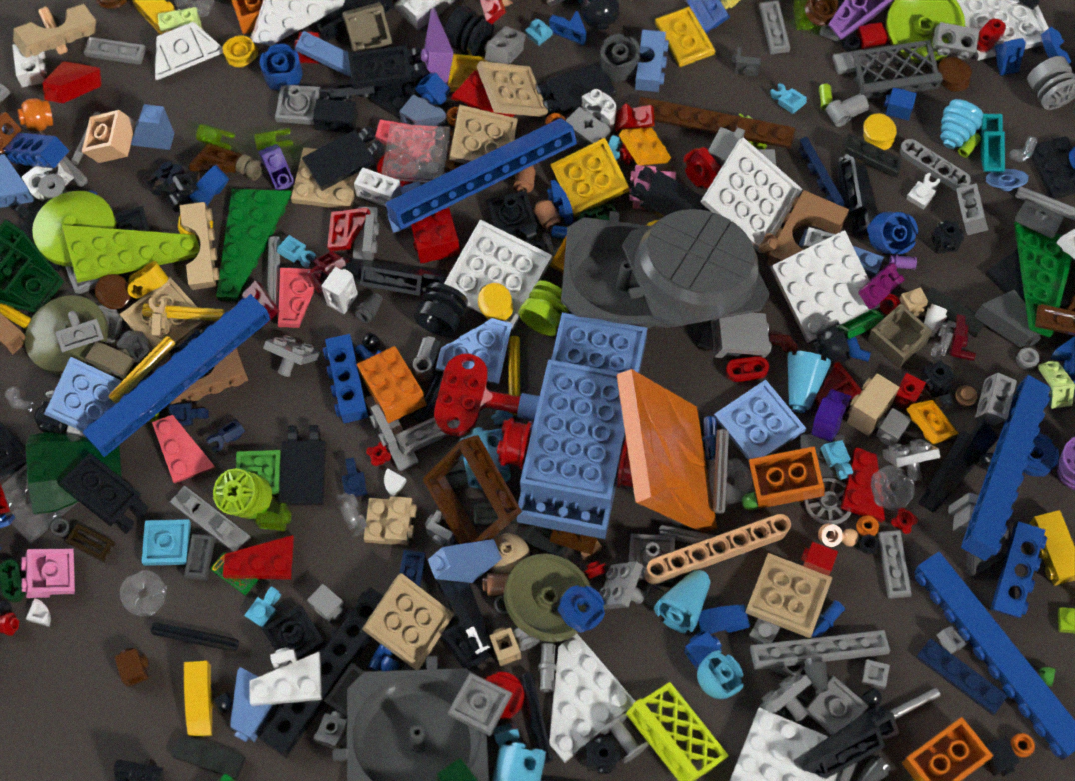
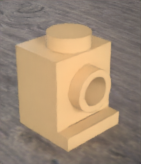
(915, 302)
(507, 655)

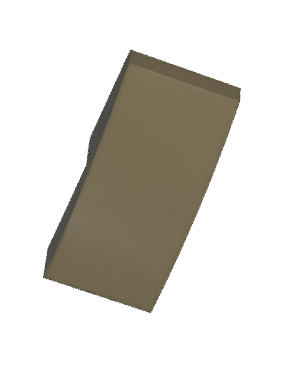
(110, 359)

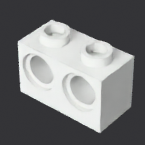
(29, 70)
(34, 176)
(376, 187)
(339, 290)

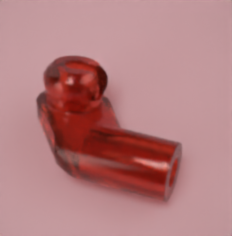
(785, 342)

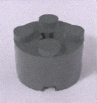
(620, 57)

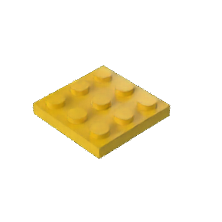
(590, 177)

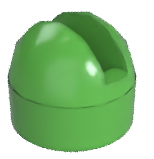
(749, 501)
(1047, 675)

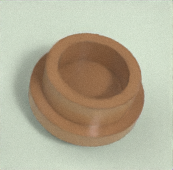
(966, 396)

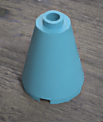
(805, 378)
(684, 602)

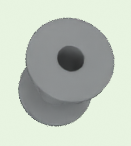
(52, 186)
(624, 738)

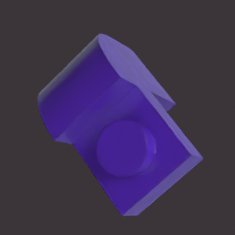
(830, 414)

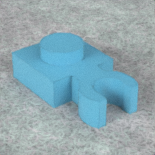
(789, 100)
(295, 250)

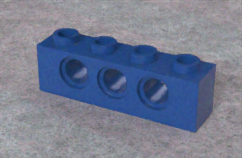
(36, 150)
(351, 409)
(1002, 601)

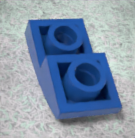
(1051, 41)
(209, 185)
(560, 201)
(723, 618)

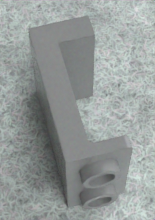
(741, 335)

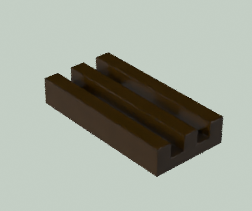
(105, 550)

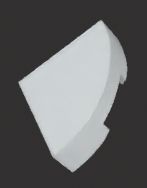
(393, 482)
(39, 613)

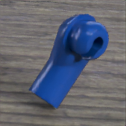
(855, 351)
(364, 353)
(378, 656)

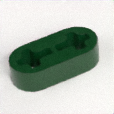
(597, 212)
(6, 581)

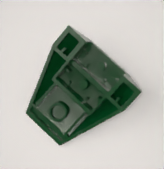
(25, 274)
(51, 459)

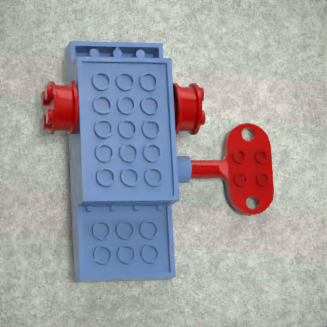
(578, 432)

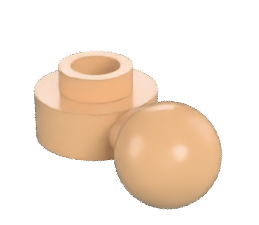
(848, 537)

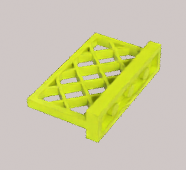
(665, 742)

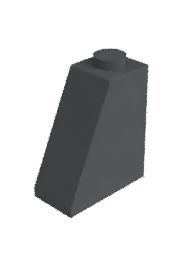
(1008, 318)

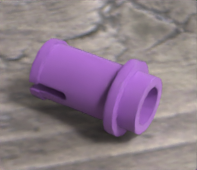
(903, 261)

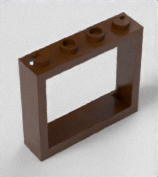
(490, 481)

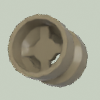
(248, 166)

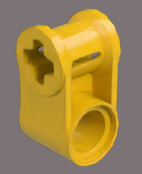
(146, 280)

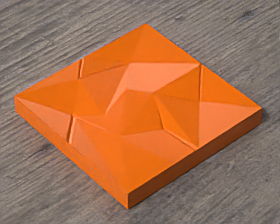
(666, 452)

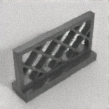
(912, 84)

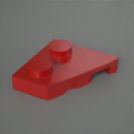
(839, 381)

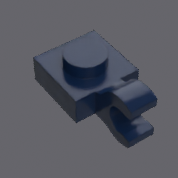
(185, 413)
(227, 433)
(354, 482)

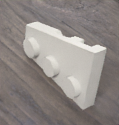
(289, 684)

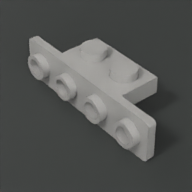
(365, 243)
(387, 434)

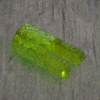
(213, 135)
(268, 139)

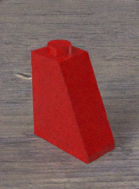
(71, 81)

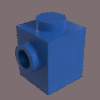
(433, 89)
(900, 103)
(701, 647)

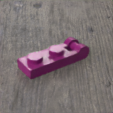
(880, 286)

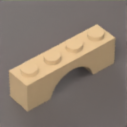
(35, 39)
(202, 270)

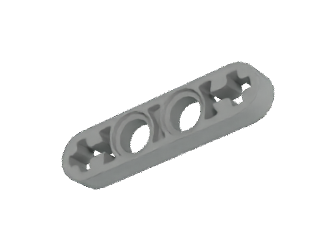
(937, 162)

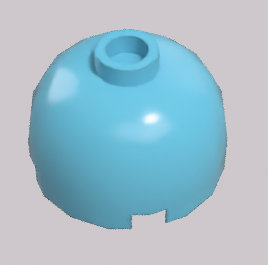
(720, 675)

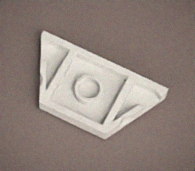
(183, 49)

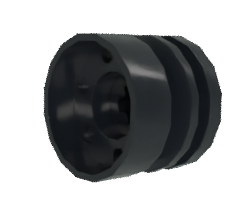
(468, 30)
(441, 309)

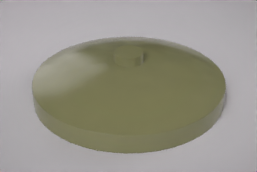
(41, 338)
(535, 594)

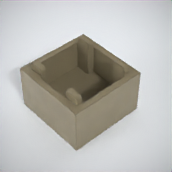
(367, 27)
(899, 336)

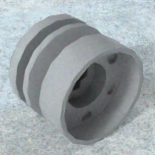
(1053, 82)

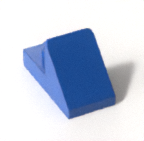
(571, 30)
(1010, 56)
(1066, 353)

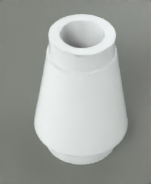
(934, 317)

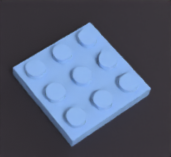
(81, 395)
(759, 422)

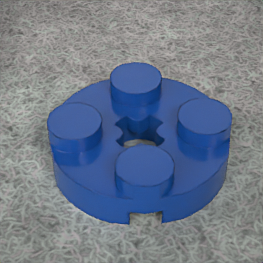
(1048, 459)
(573, 616)

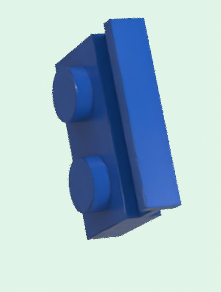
(709, 13)

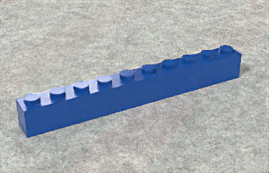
(480, 173)
(176, 375)
(1006, 469)
(999, 654)

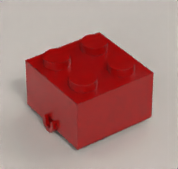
(435, 237)

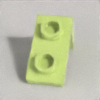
(178, 18)
(1061, 385)

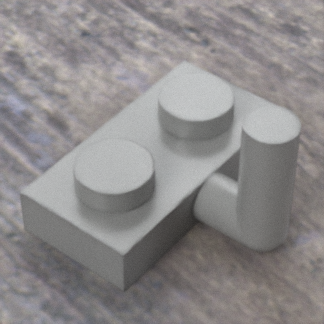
(79, 333)

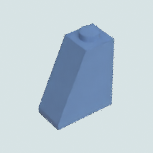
(153, 128)
(12, 188)
(464, 561)
(247, 719)

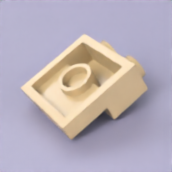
(390, 521)

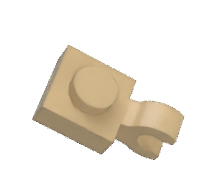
(159, 317)

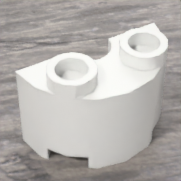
(600, 106)

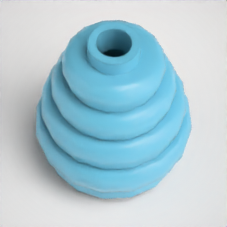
(959, 122)

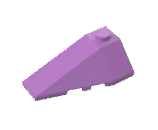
(856, 13)
(437, 48)

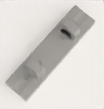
(210, 520)

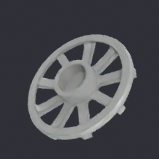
(828, 502)

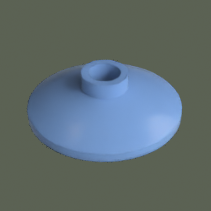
(1007, 180)

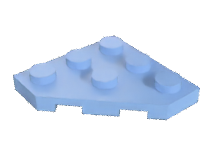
(487, 342)

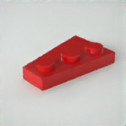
(474, 94)
(858, 492)
(261, 561)

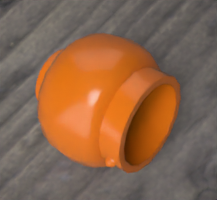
(35, 115)

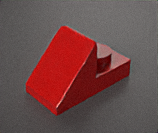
(634, 117)

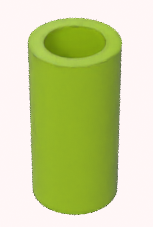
(825, 95)
(969, 145)

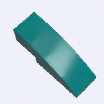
(992, 143)

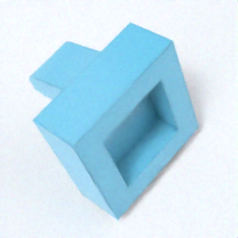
(538, 32)
(506, 732)

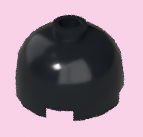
(600, 13)
(832, 343)

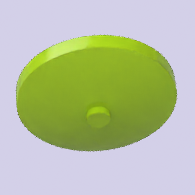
(916, 21)
(70, 209)

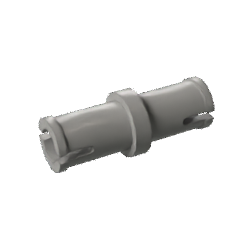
(547, 667)

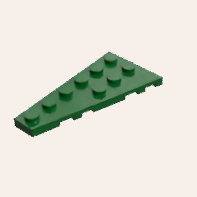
(248, 230)
(1043, 271)

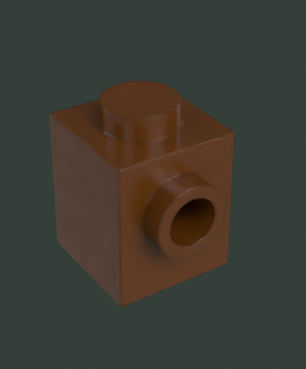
(132, 666)

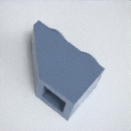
(420, 112)

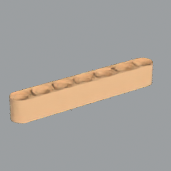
(710, 556)

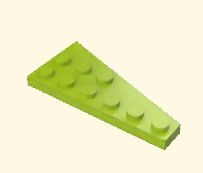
(117, 251)

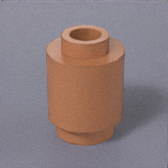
(525, 179)
(547, 214)
(495, 583)

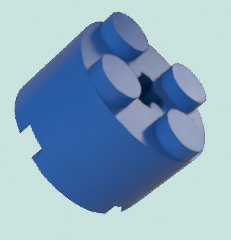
(281, 66)
(893, 232)

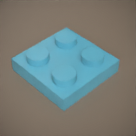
(166, 542)

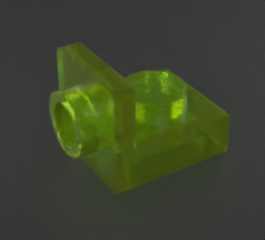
(272, 521)

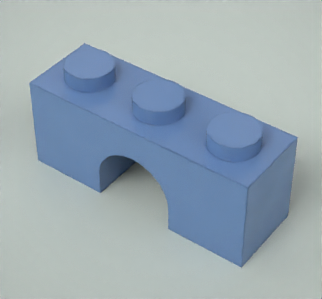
(652, 47)

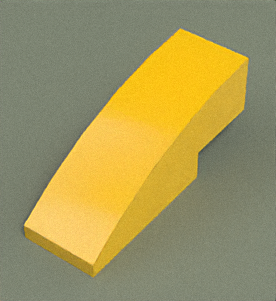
(198, 698)

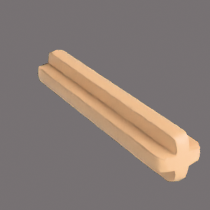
(49, 24)

